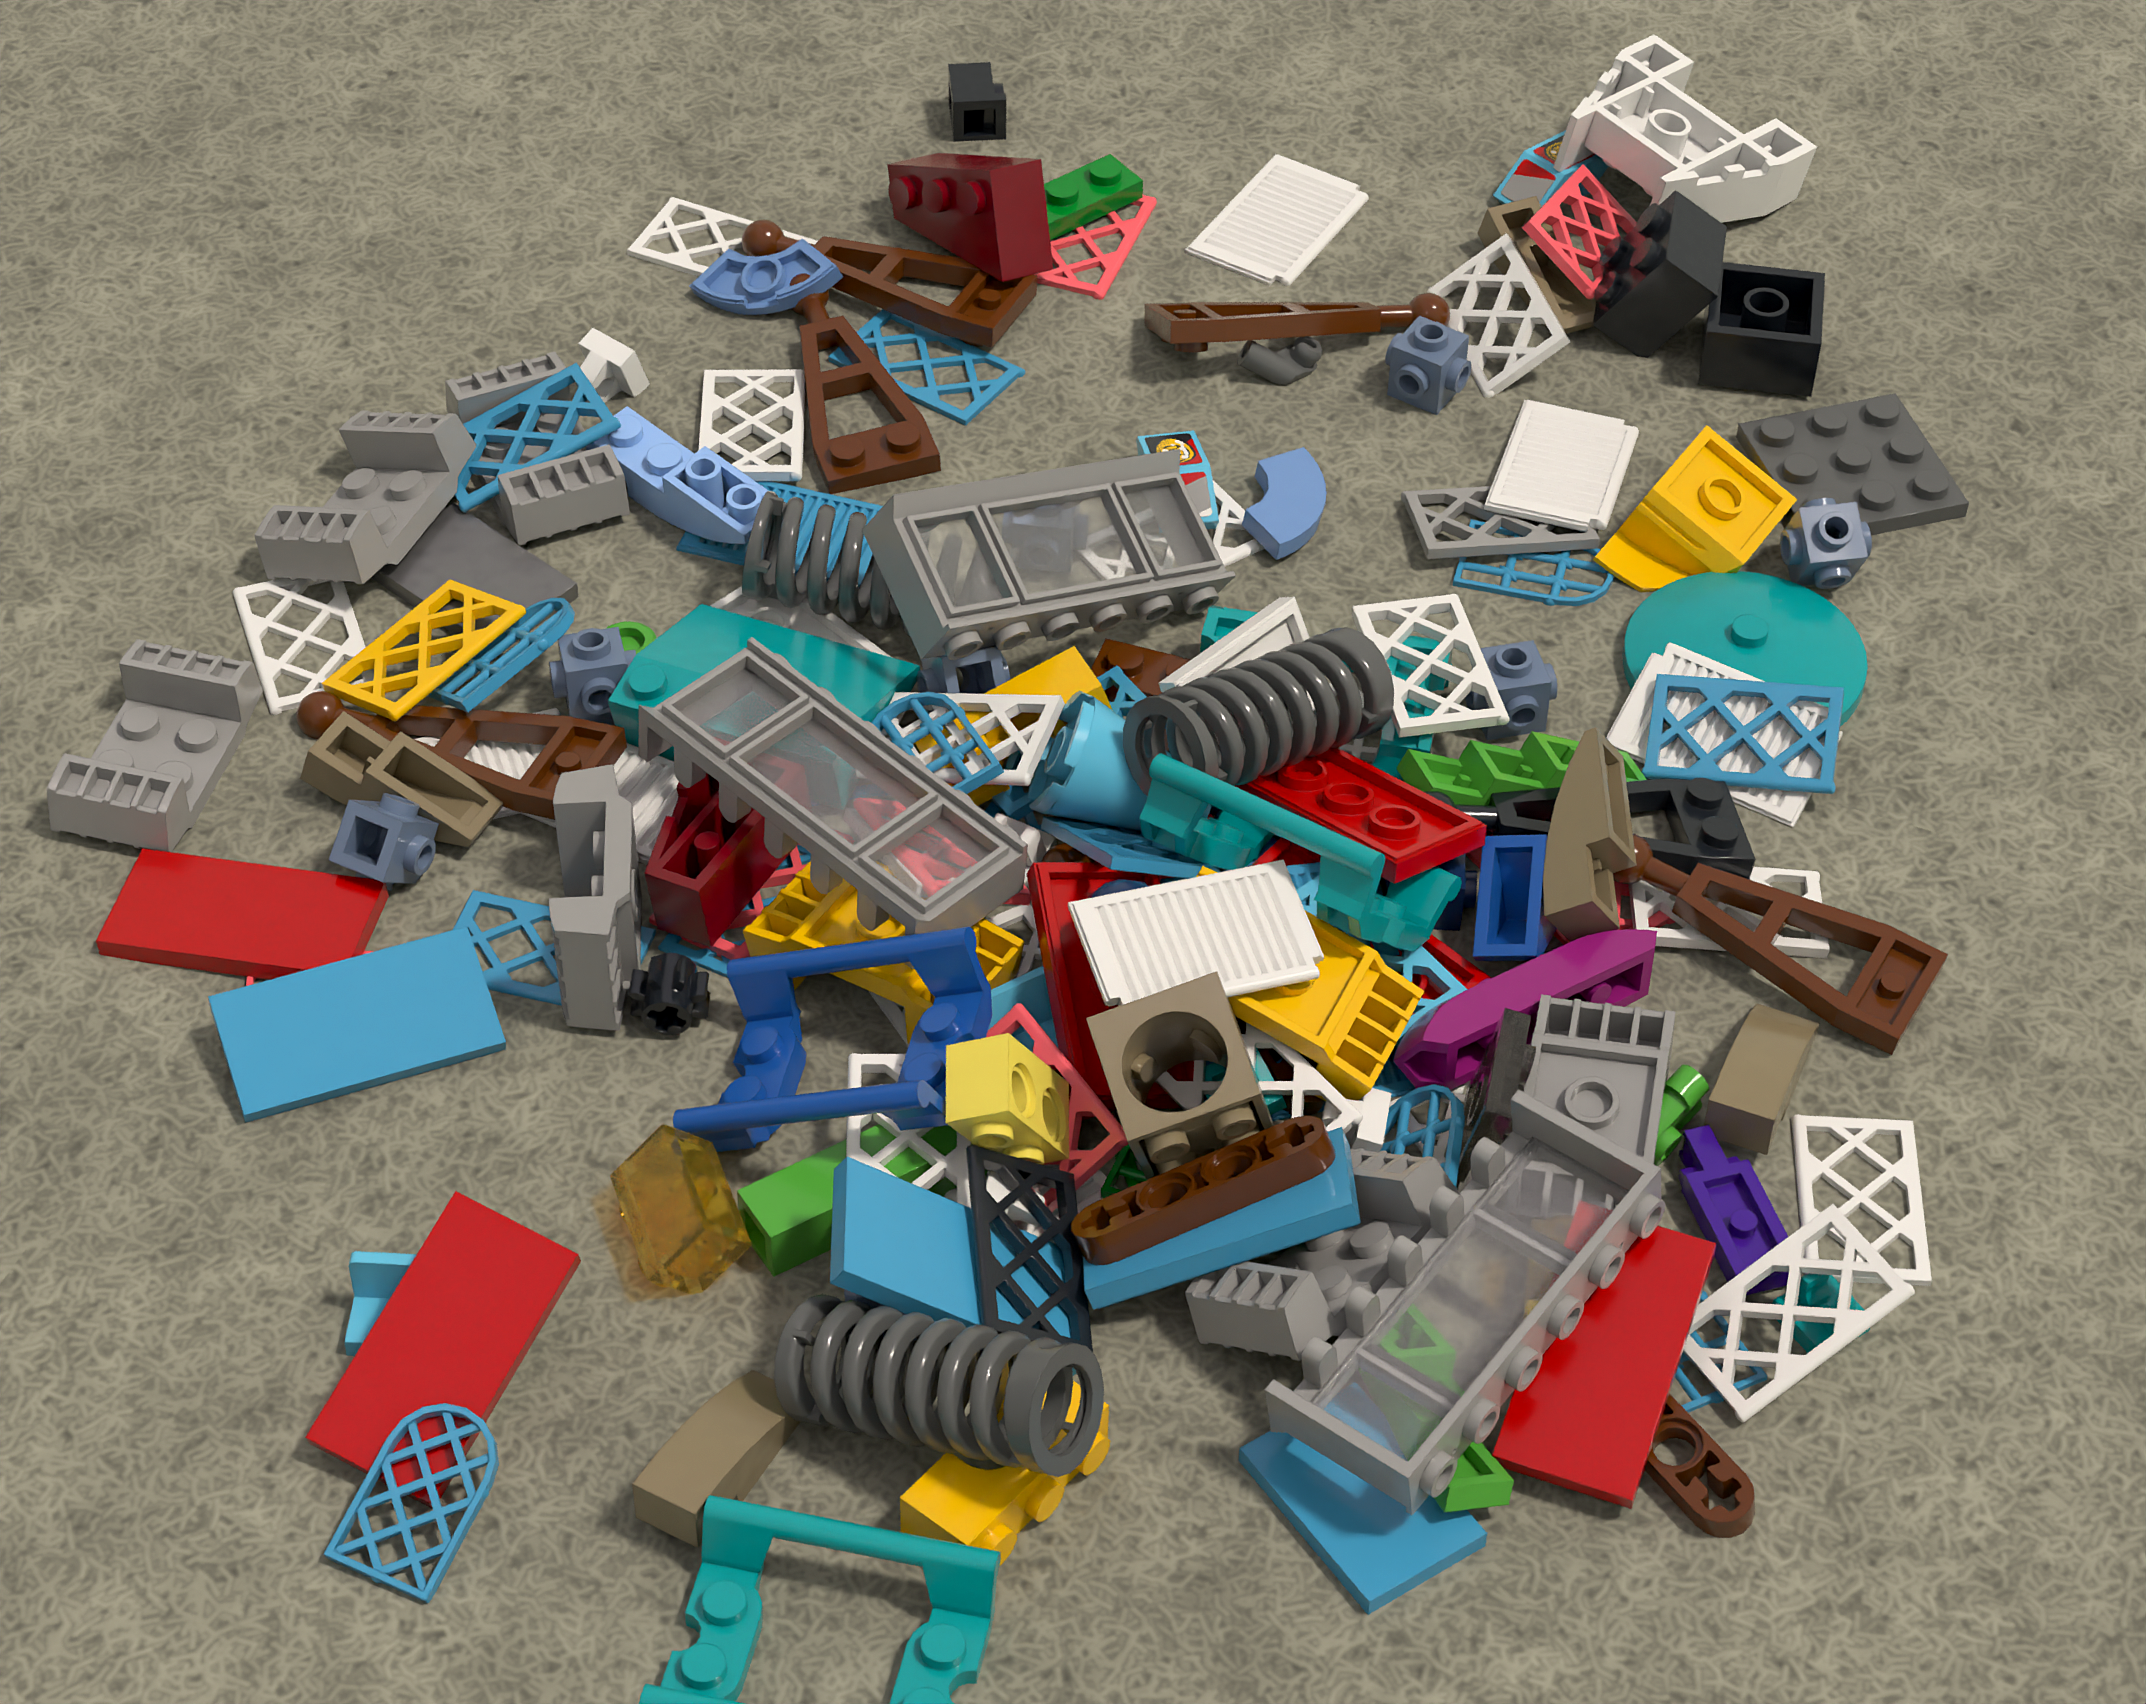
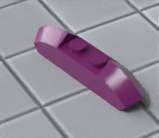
(1453, 1035)

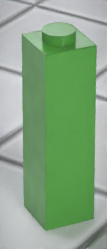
(792, 1208)

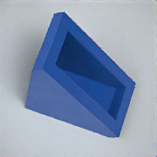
(1511, 900)

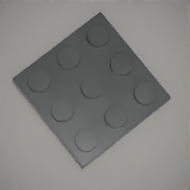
(1857, 454)

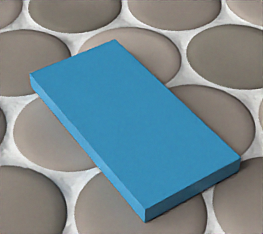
(356, 1023)
(1275, 1223)
(920, 1250)

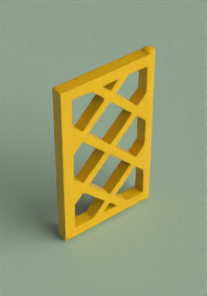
(426, 679)

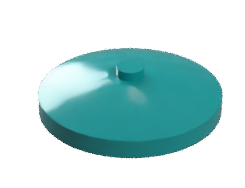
(1752, 626)

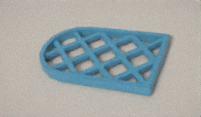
(383, 1462)

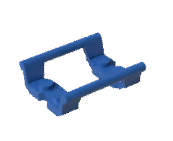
(774, 1058)

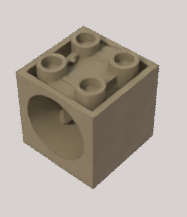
(1164, 1030)

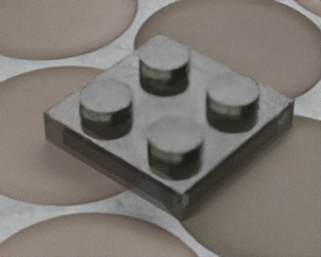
(1494, 1083)

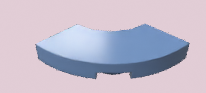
(763, 283)
(1290, 503)

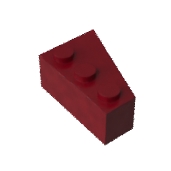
(977, 209)
(705, 865)

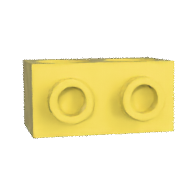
(1007, 1099)

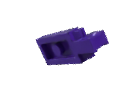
(1729, 1207)

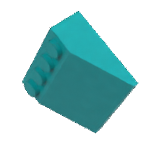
(711, 635)

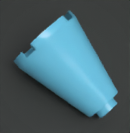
(1086, 769)

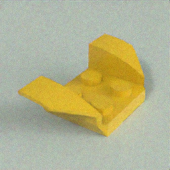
(1697, 518)

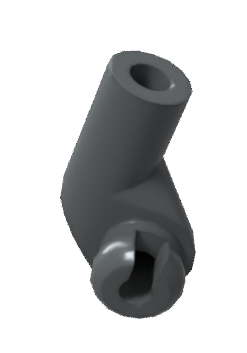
(1283, 365)

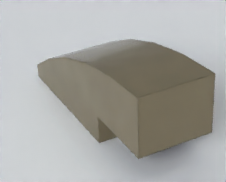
(1565, 299)
(362, 765)
(1588, 840)
(1759, 1078)
(715, 1454)

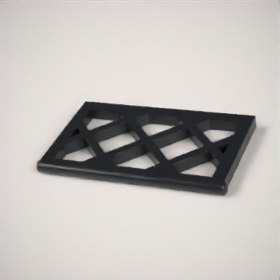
(1020, 1177)

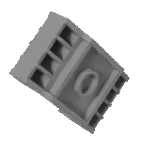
(549, 494)
(382, 508)
(160, 751)
(601, 914)
(1604, 1068)
(1306, 1288)

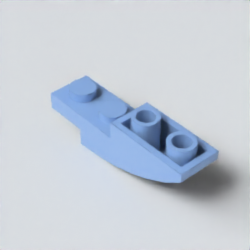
(683, 487)

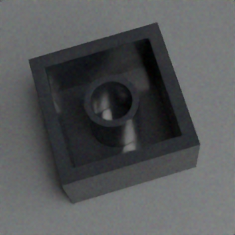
(1659, 275)
(1763, 330)

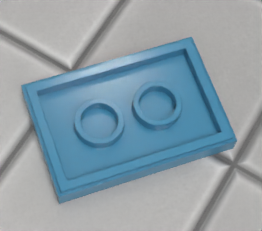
(1354, 1526)

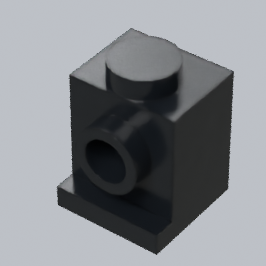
(975, 103)

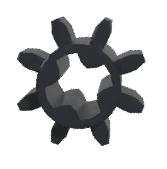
(669, 994)

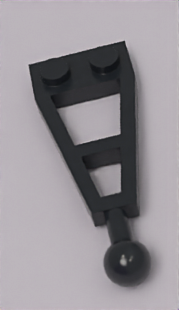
(1697, 811)

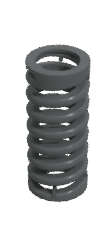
(772, 559)
(1262, 685)
(954, 1378)

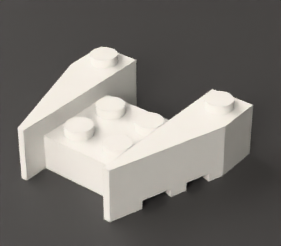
(1673, 143)

